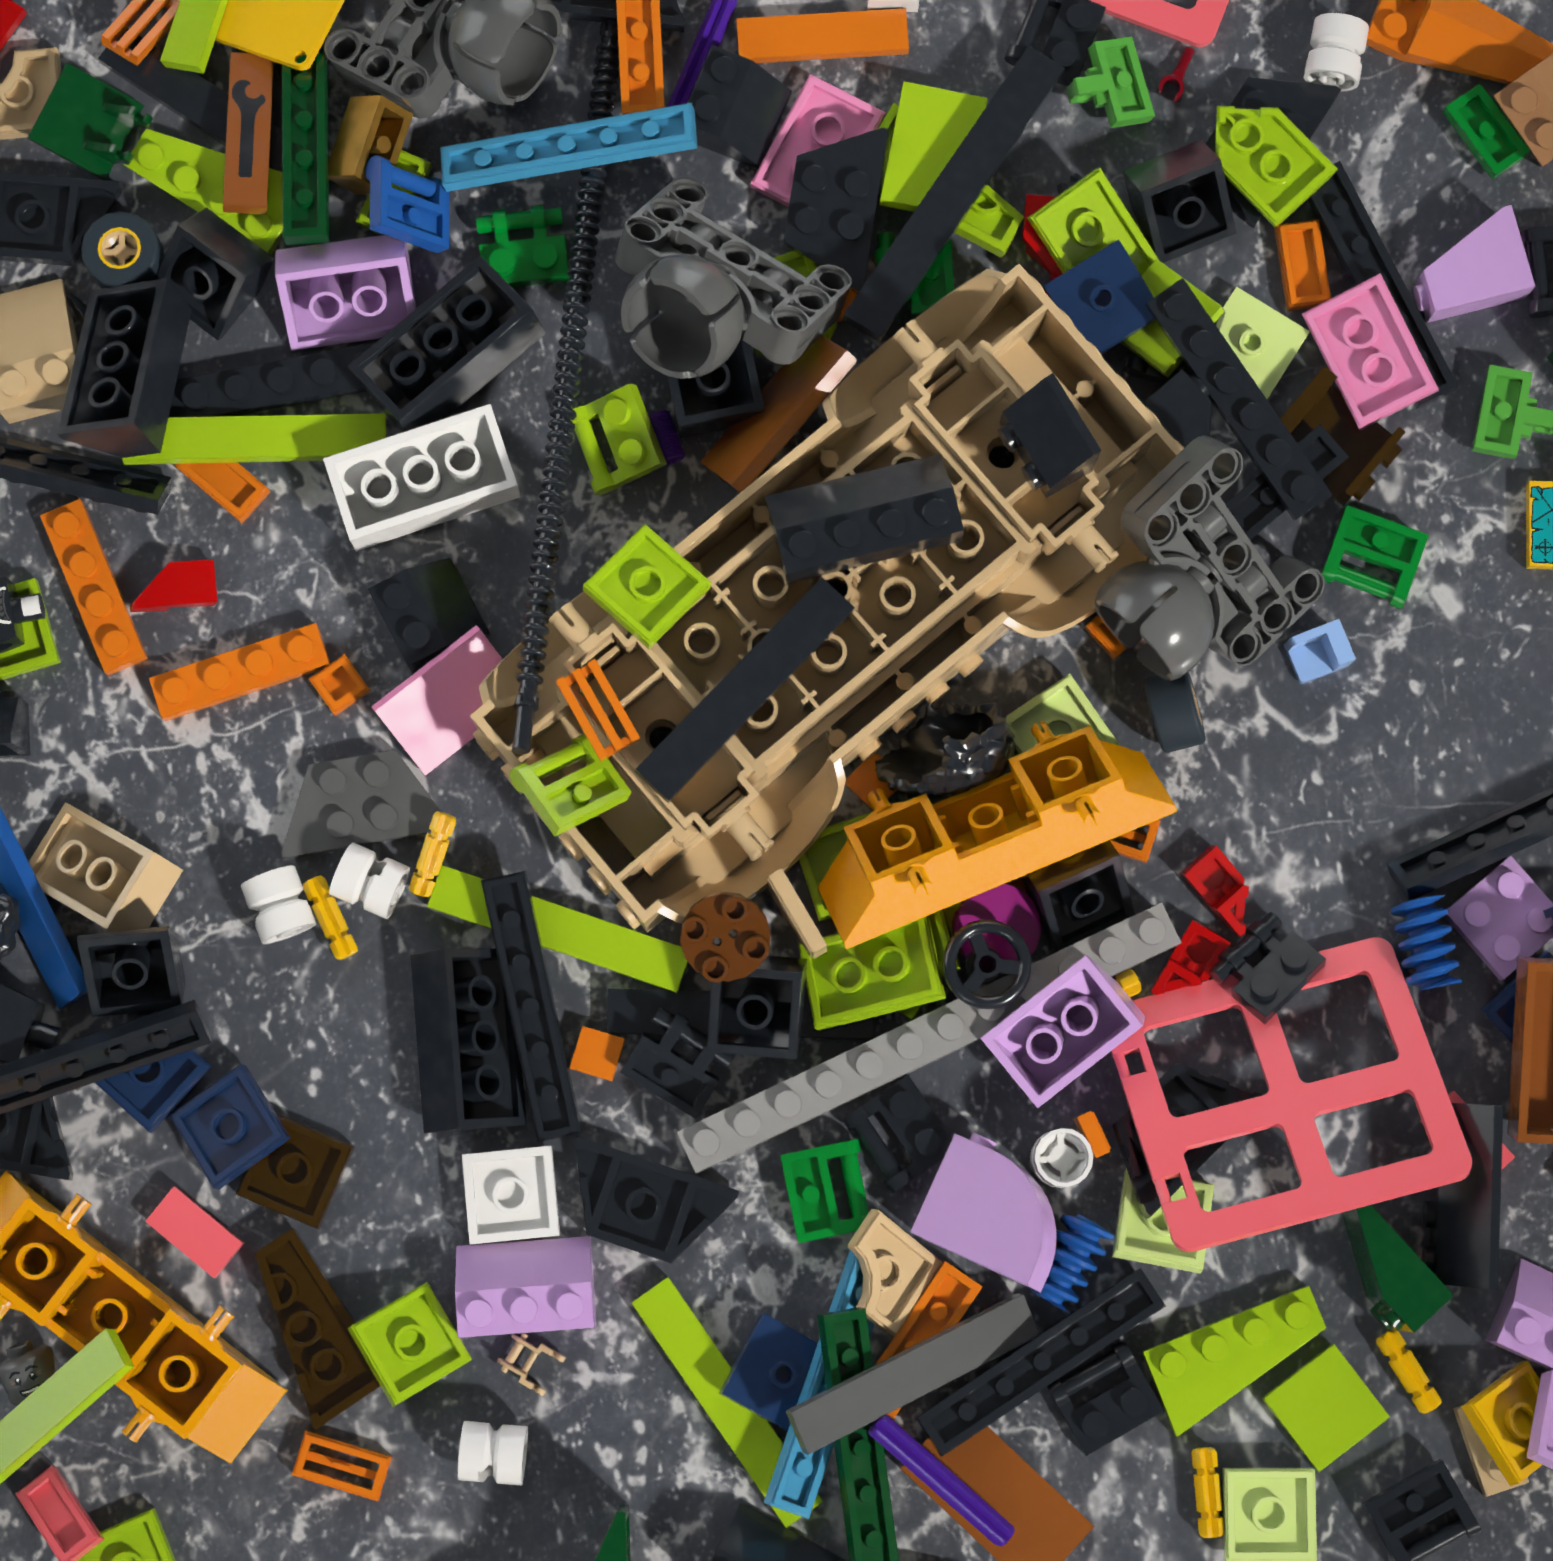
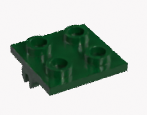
(87, 122)

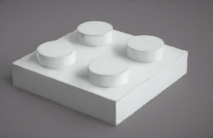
(510, 1195)

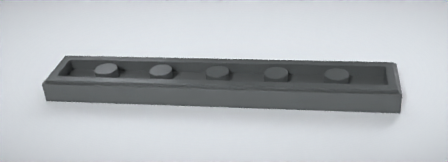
(912, 1373)

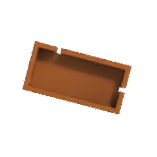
(1532, 1053)

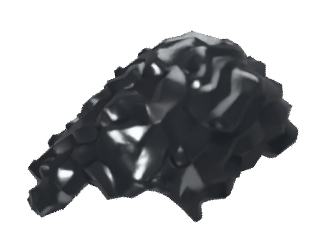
(949, 751)

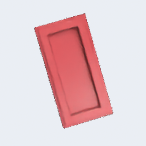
(194, 1232)
(59, 1515)

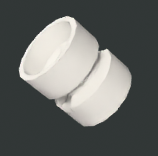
(1337, 46)
(369, 880)
(277, 901)
(1061, 1158)
(492, 1453)

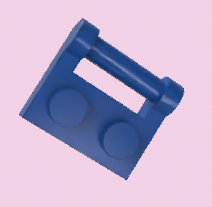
(404, 215)

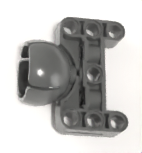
(429, 44)
(715, 290)
(1202, 572)

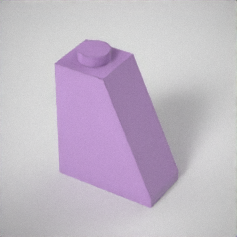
(1477, 272)

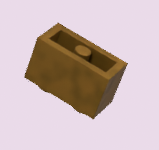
(368, 129)

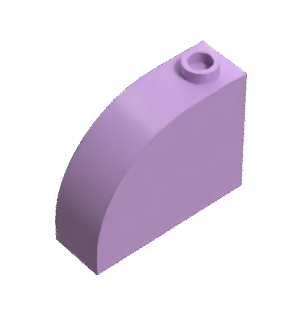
(989, 1213)

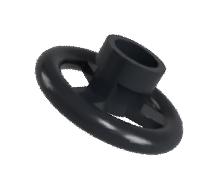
(967, 991)

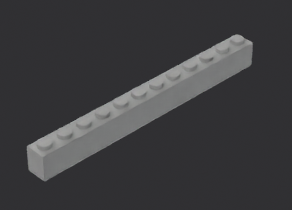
(910, 1045)

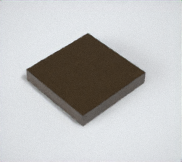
(299, 1174)

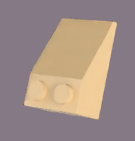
(35, 350)
(102, 872)

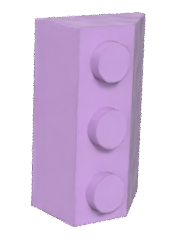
(344, 290)
(1064, 1030)
(524, 1287)
(1526, 1315)

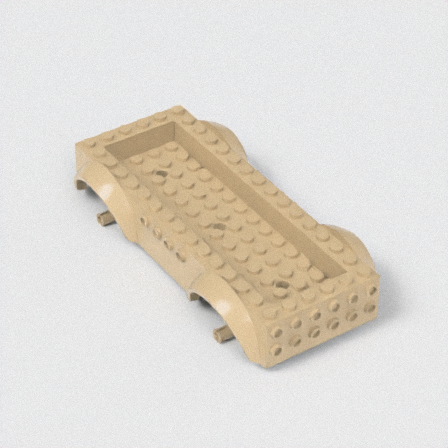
(915, 618)

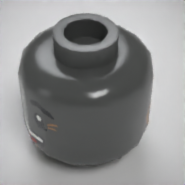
(26, 1369)

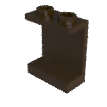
(1366, 447)

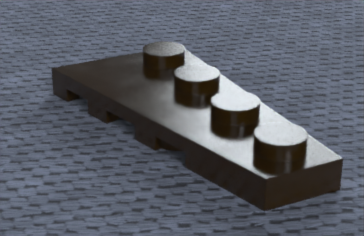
(314, 1329)

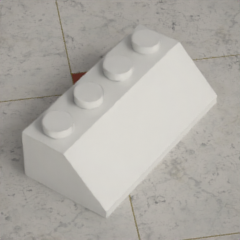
(422, 477)

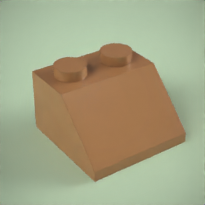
(1530, 109)

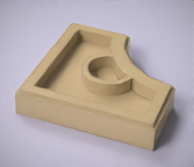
(27, 90)
(795, 913)
(893, 1271)

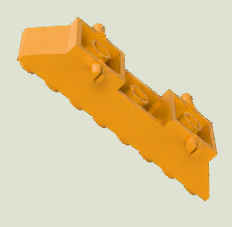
(928, 856)
(80, 1287)

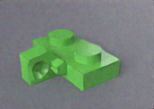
(1114, 83)
(1508, 413)

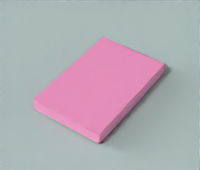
(816, 120)
(1370, 351)
(435, 704)

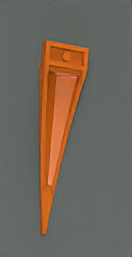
(1456, 38)

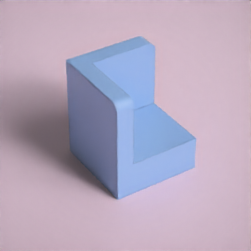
(1319, 651)

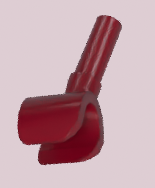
(1178, 74)

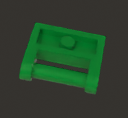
(1377, 543)
(812, 1191)

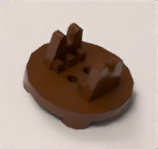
(735, 955)

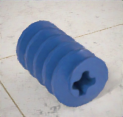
(1425, 943)
(1071, 1258)

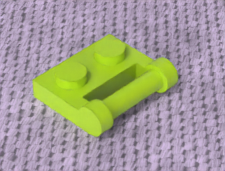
(627, 433)
(575, 795)

